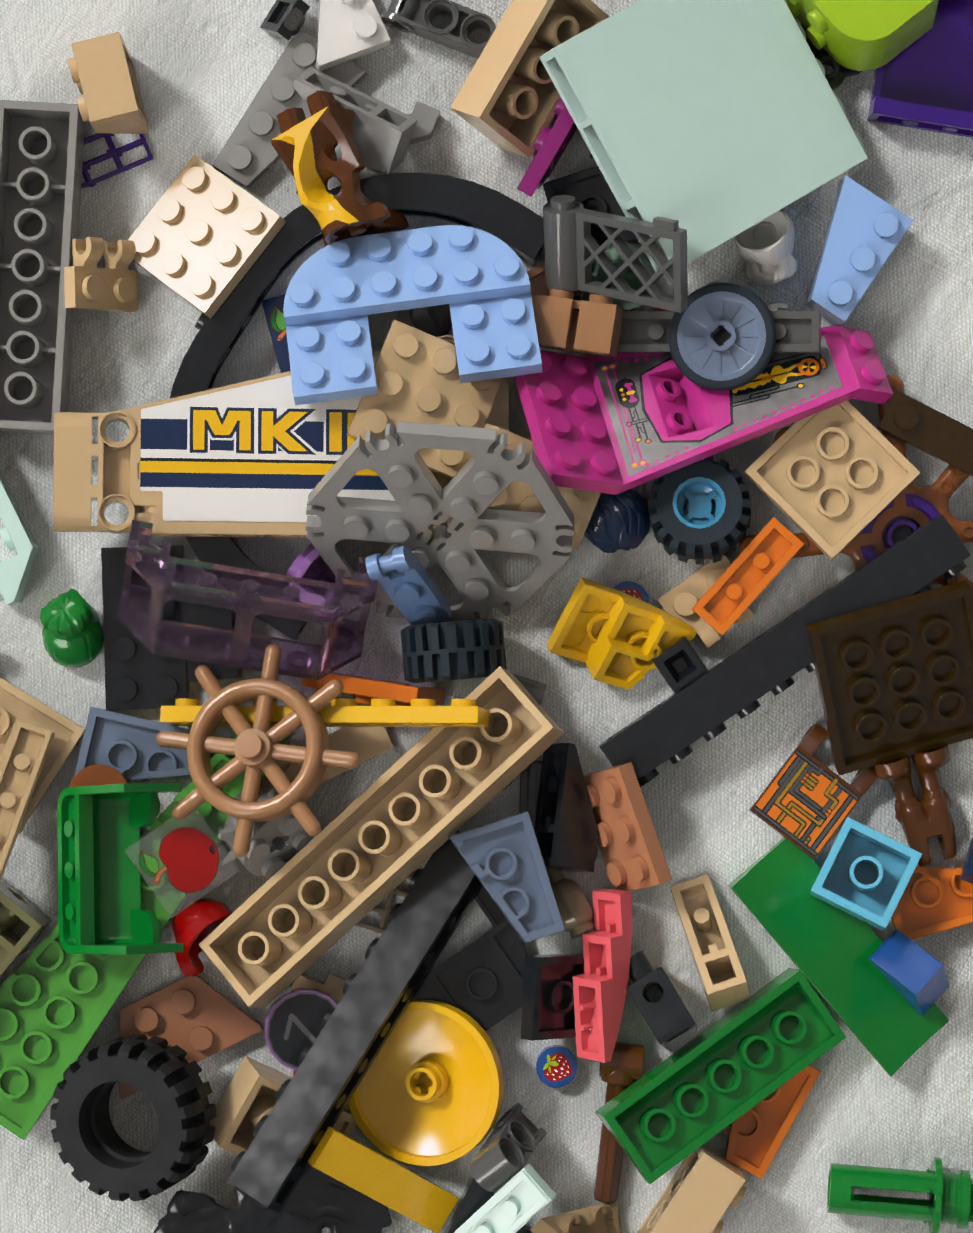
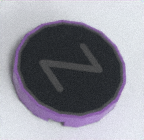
(295, 1023)

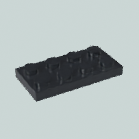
(132, 672)

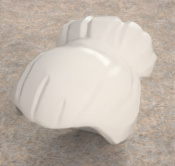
(768, 249)

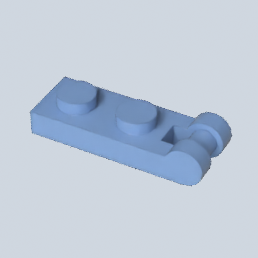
(408, 586)

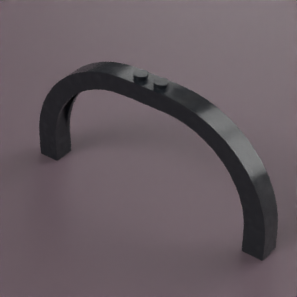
(411, 193)

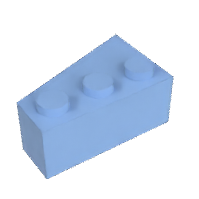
(855, 248)

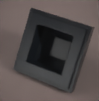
(680, 665)

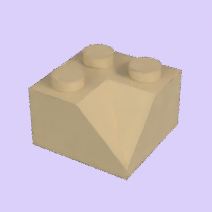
(108, 85)

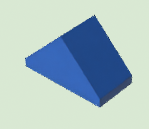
(911, 971)

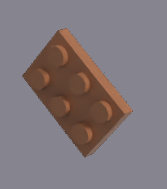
(625, 830)

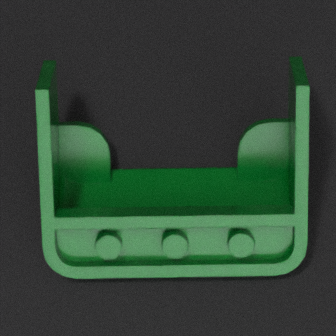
(95, 875)

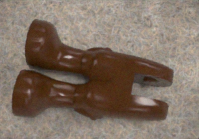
(926, 816)

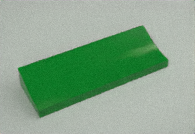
(833, 955)
(721, 1074)

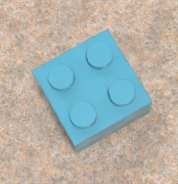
(865, 874)

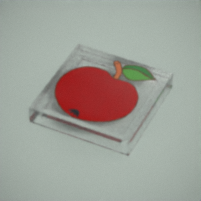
(181, 861)

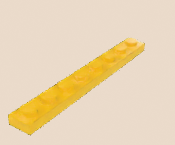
(346, 713)

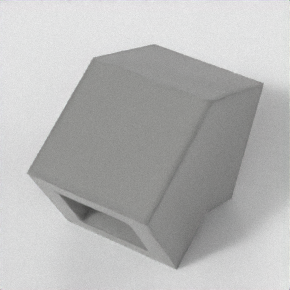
(426, 124)

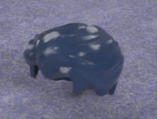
(618, 522)

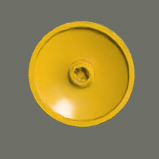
(431, 1087)

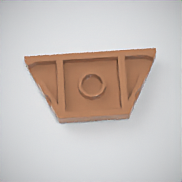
(187, 1016)

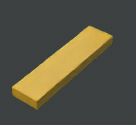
(383, 1179)

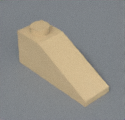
(710, 943)

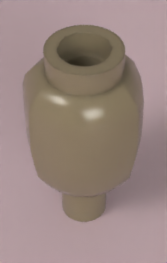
(571, 903)

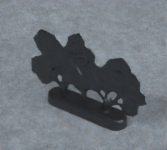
(313, 1205)

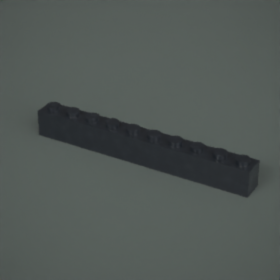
(780, 652)
(356, 1028)

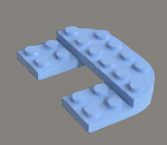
(399, 271)

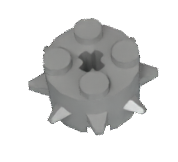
(271, 841)

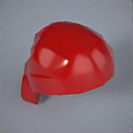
(192, 927)

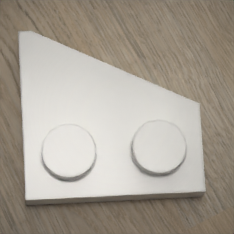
(348, 31)

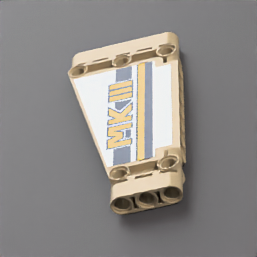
(214, 461)

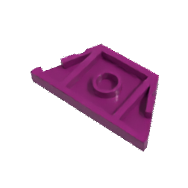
(548, 150)

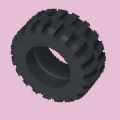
(89, 1135)

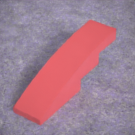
(602, 988)

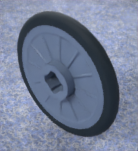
(741, 356)

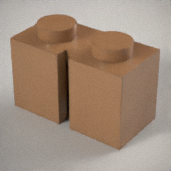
(578, 325)

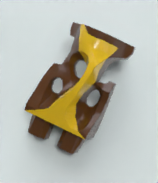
(310, 155)

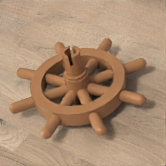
(258, 750)

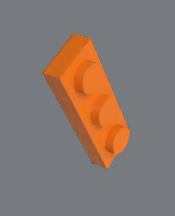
(747, 576)

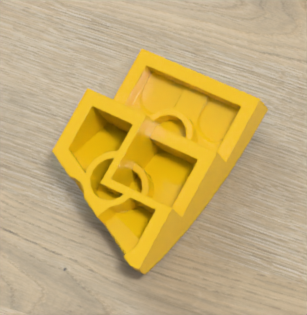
(614, 633)

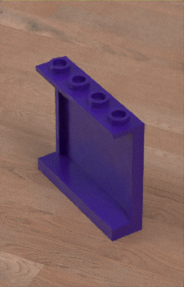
(932, 78)

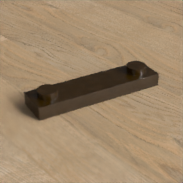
(929, 431)

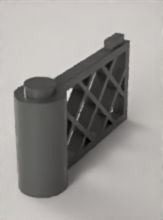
(572, 250)

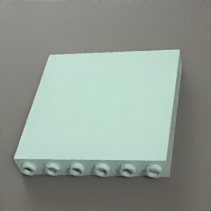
(704, 113)

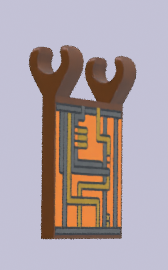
(808, 799)

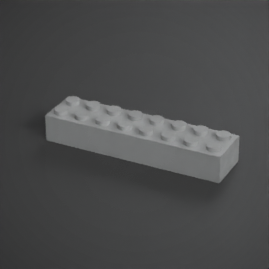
(37, 224)

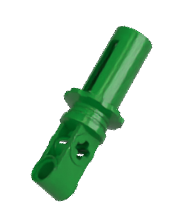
(948, 1200)

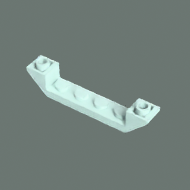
(18, 536)

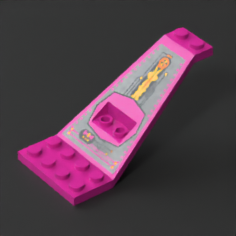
(637, 417)

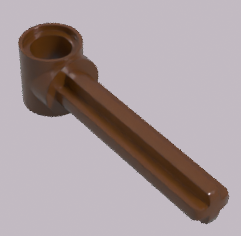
(619, 1074)

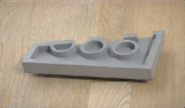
(249, 147)

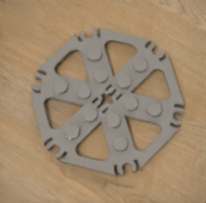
(462, 502)

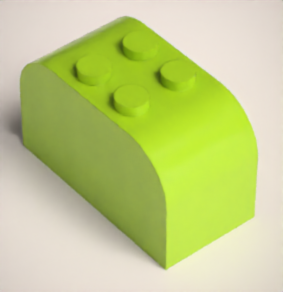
(864, 32)

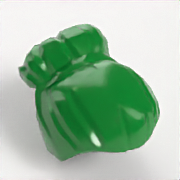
(71, 630)

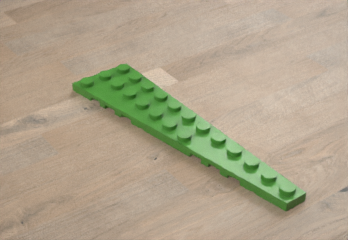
(63, 998)

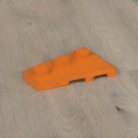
(366, 689)
(761, 1130)

